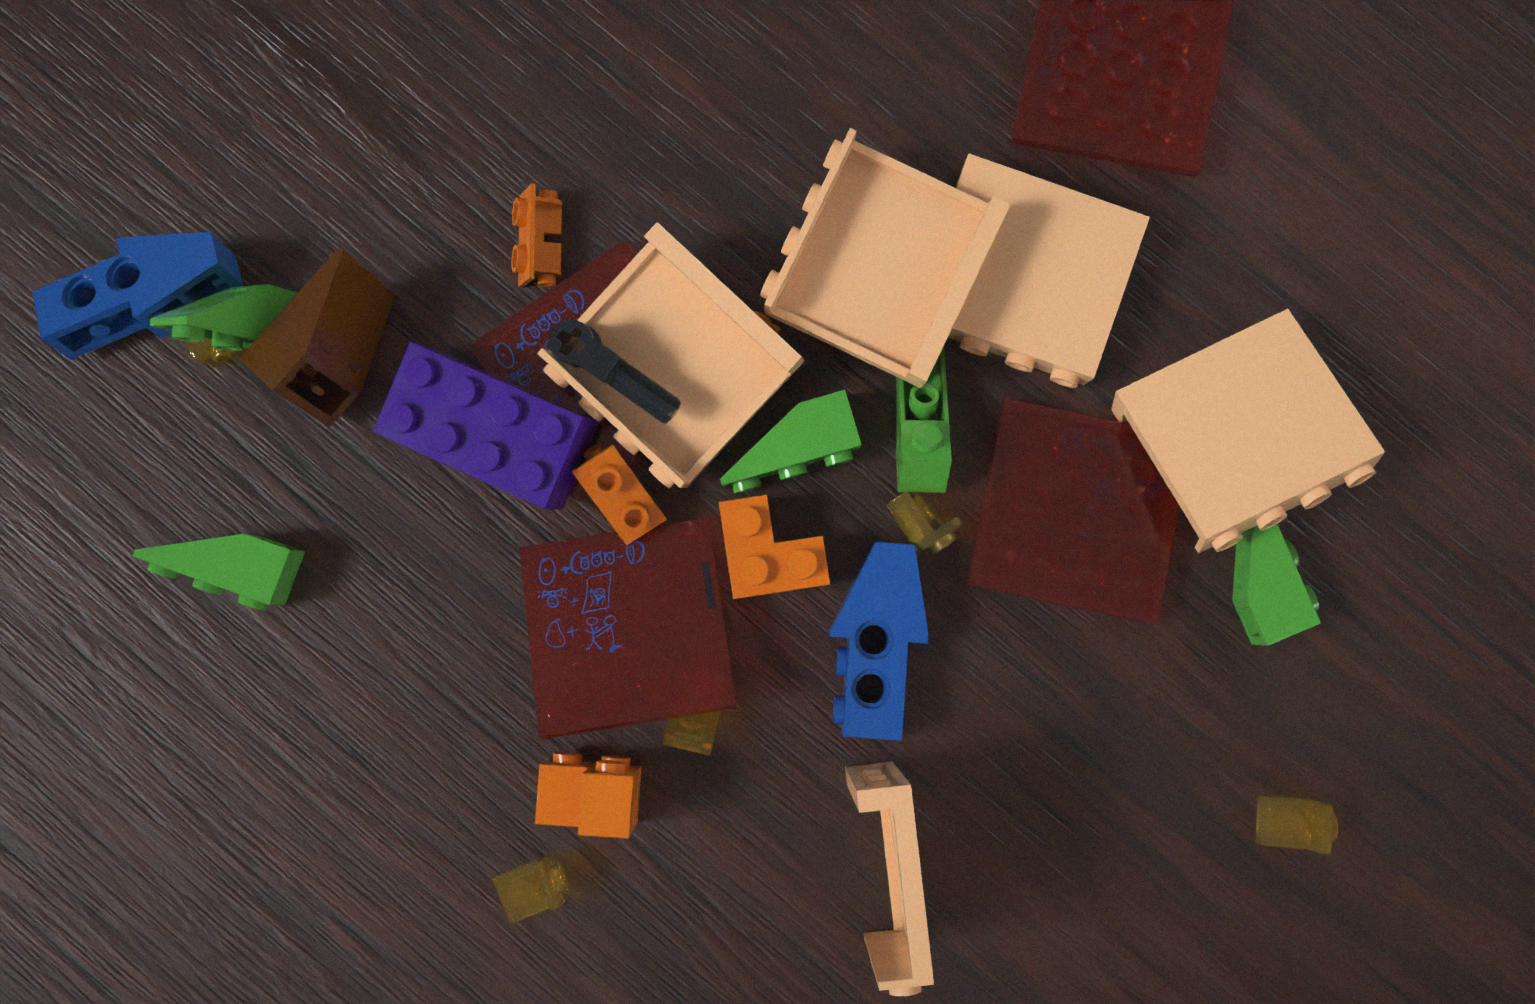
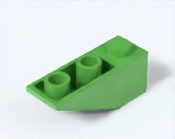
(227, 318)
(923, 433)
(806, 435)
(241, 563)
(1269, 588)

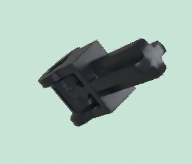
(612, 369)

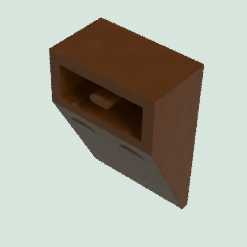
(324, 339)

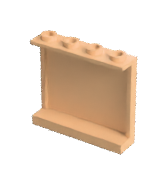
(882, 260)
(1048, 276)
(693, 341)
(1249, 430)
(899, 955)

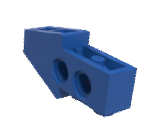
(130, 288)
(891, 597)

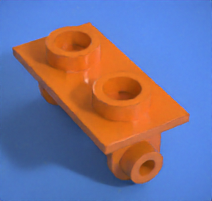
(536, 218)
(618, 493)

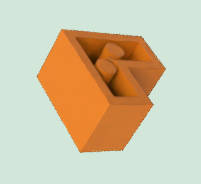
(759, 564)
(589, 795)

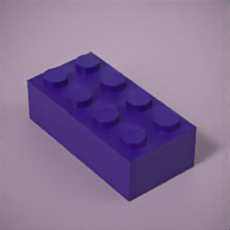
(485, 427)

